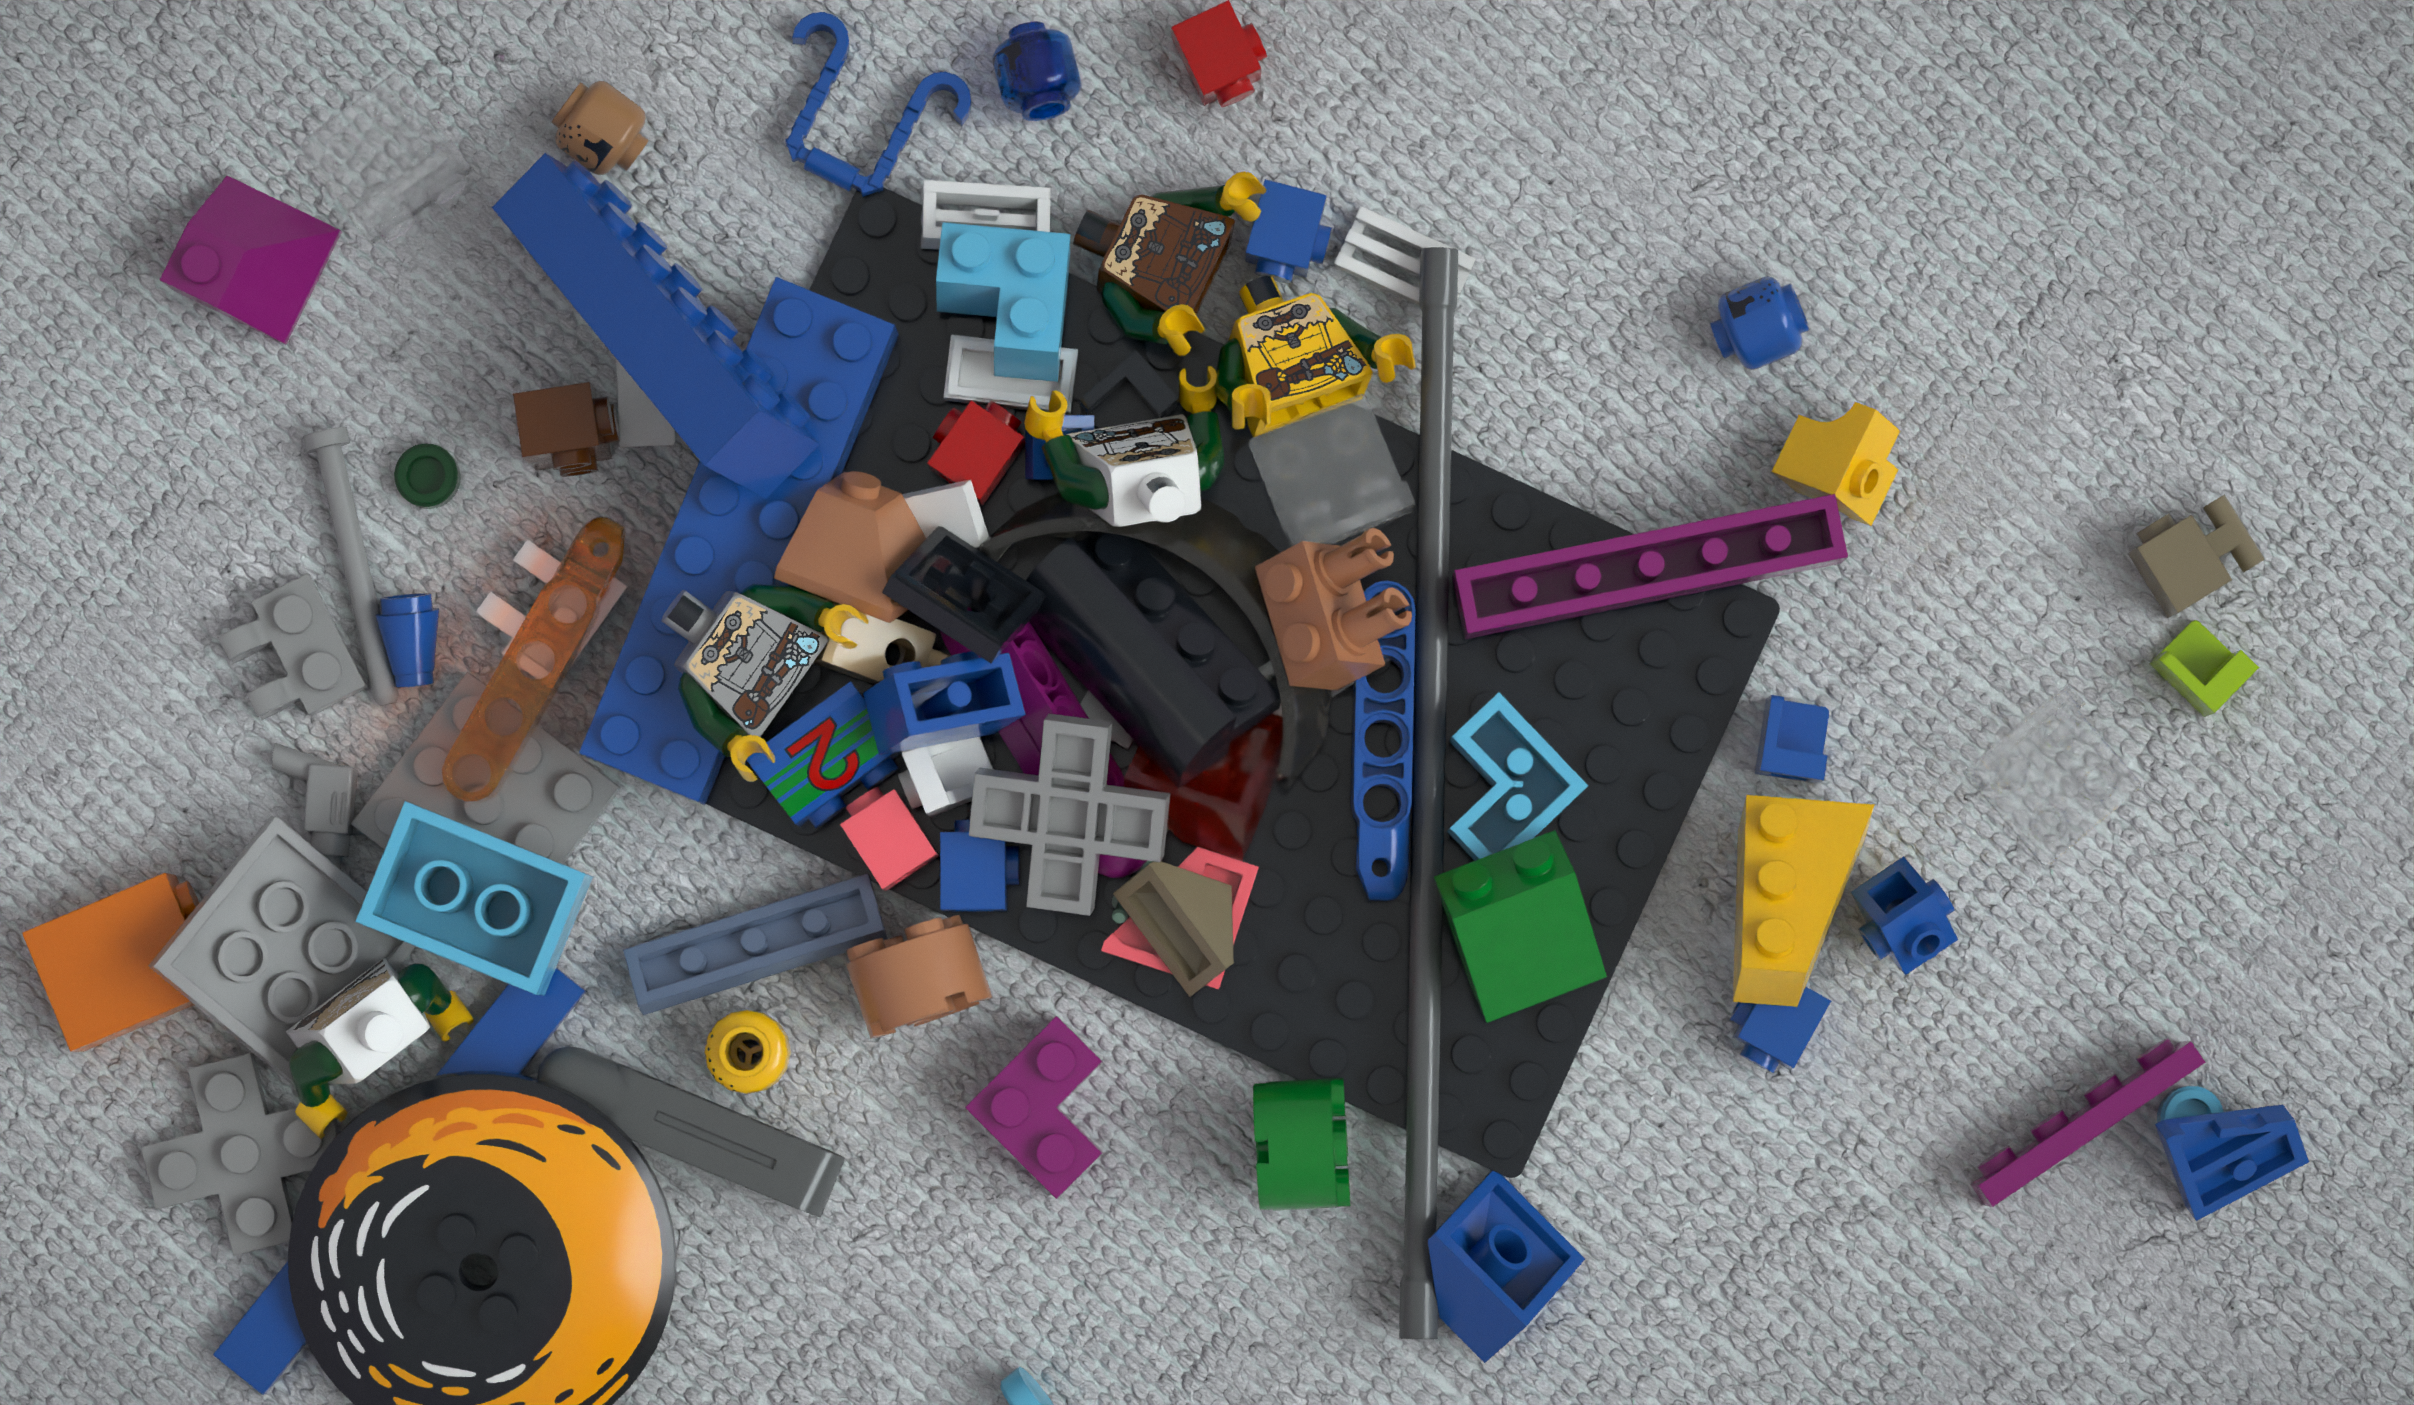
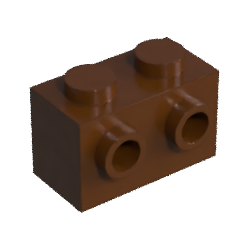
(566, 428)

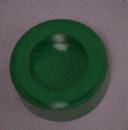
(427, 476)

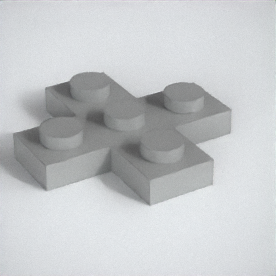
(1069, 814)
(237, 1155)

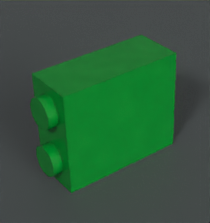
(1521, 926)

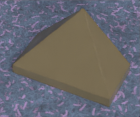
(1183, 920)

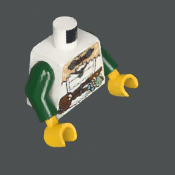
(1138, 467)
(364, 1030)

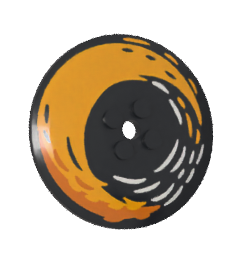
(498, 1173)

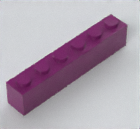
(1649, 566)

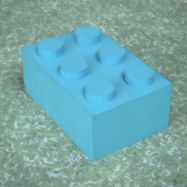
(474, 899)

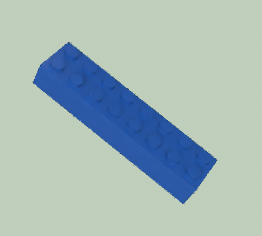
(734, 538)

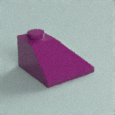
(251, 258)

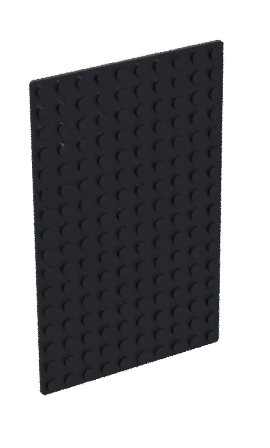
(1318, 966)

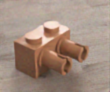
(1321, 611)

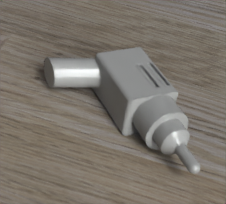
(328, 799)

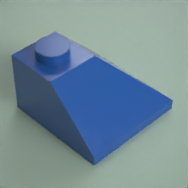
(1496, 1265)

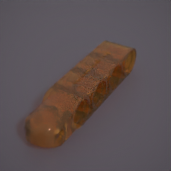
(578, 571)

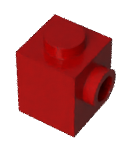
(1220, 54)
(977, 447)

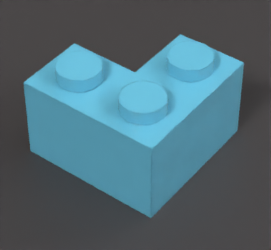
(1014, 278)
(1525, 775)

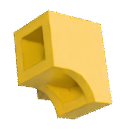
(1841, 459)

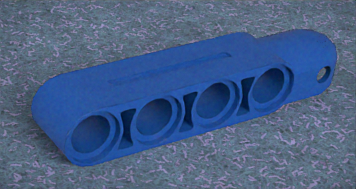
(1388, 839)

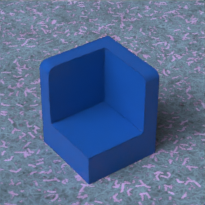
(1792, 741)

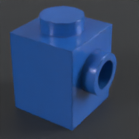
(1287, 232)
(975, 871)
(1778, 1032)

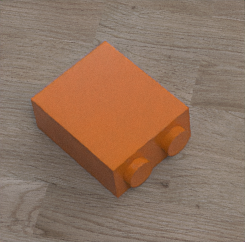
(100, 958)

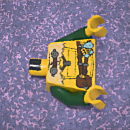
(1298, 358)

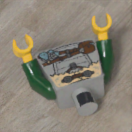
(749, 659)

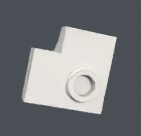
(942, 774)

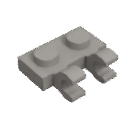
(308, 645)

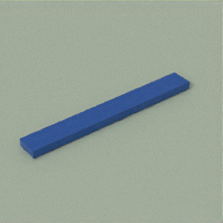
(500, 1042)

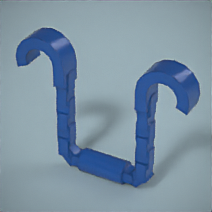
(833, 168)

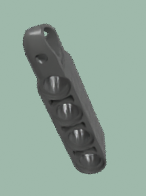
(699, 1130)

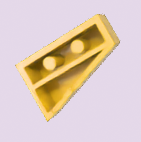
(1788, 886)

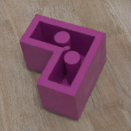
(1024, 1108)

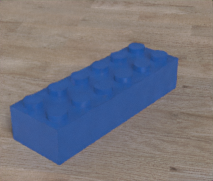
(657, 324)

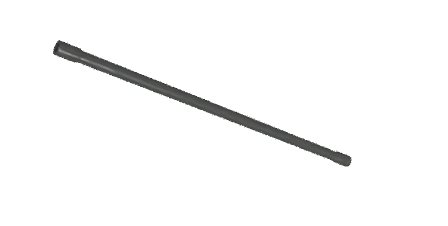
(1438, 303)

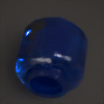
(1037, 71)

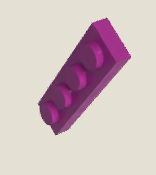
(2107, 1105)

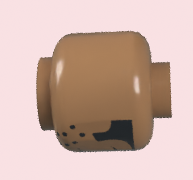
(600, 128)

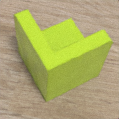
(2203, 668)

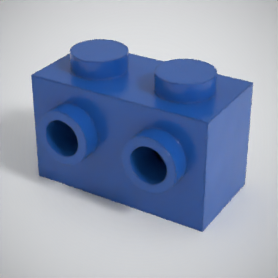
(943, 702)

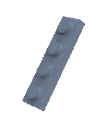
(754, 944)

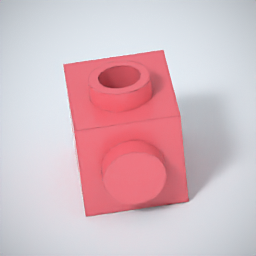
(887, 837)

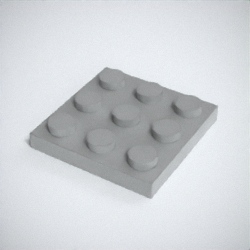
(542, 806)
(273, 943)

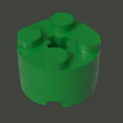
(1301, 1144)

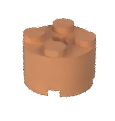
(919, 977)

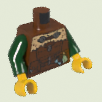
(1166, 256)

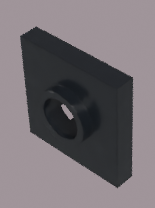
(949, 577)

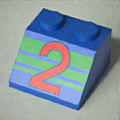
(824, 758)

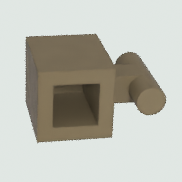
(2184, 563)

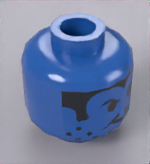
(1760, 323)

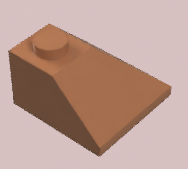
(852, 544)

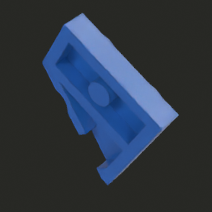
(2230, 1154)

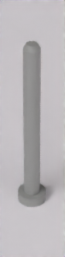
(349, 538)

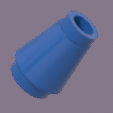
(410, 637)

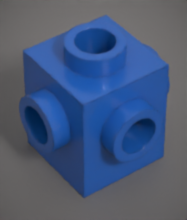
(1904, 916)

